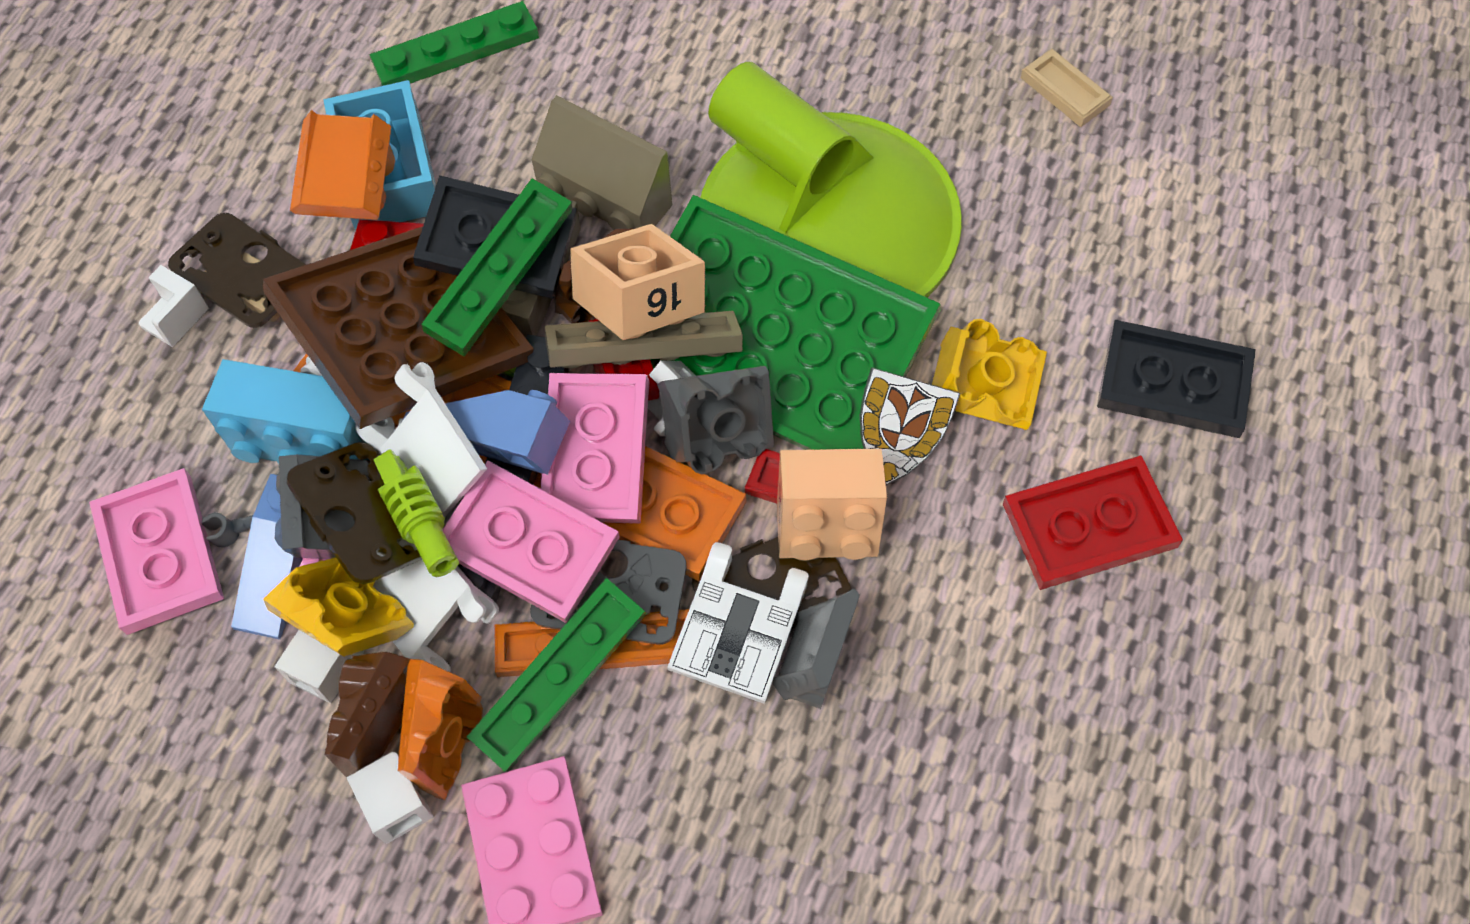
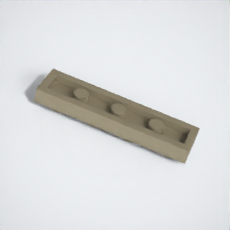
(594, 343)

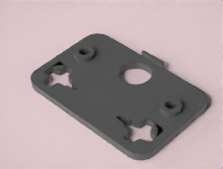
(641, 583)

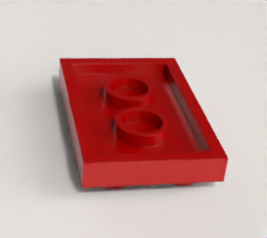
(1091, 522)

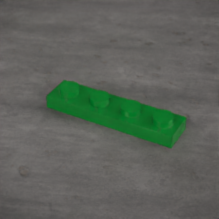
(455, 45)
(497, 267)
(556, 675)

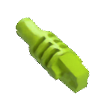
(415, 513)

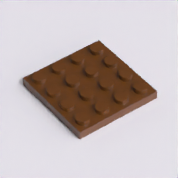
(364, 320)

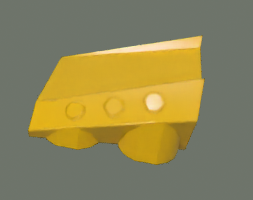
(992, 375)
(336, 609)

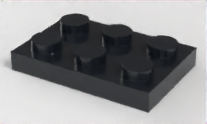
(462, 219)
(1177, 378)

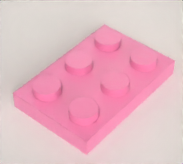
(604, 445)
(528, 541)
(155, 551)
(531, 846)

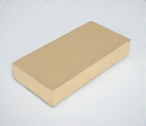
(1066, 87)

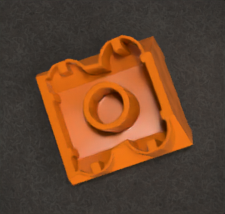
(342, 166)
(435, 726)

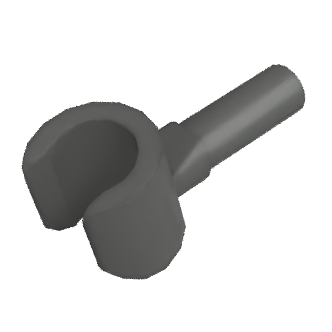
(229, 529)

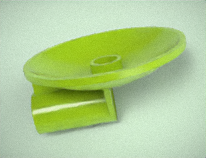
(834, 181)

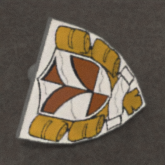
(903, 420)

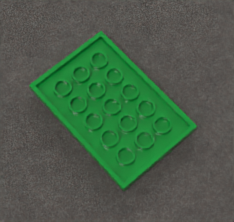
(804, 319)

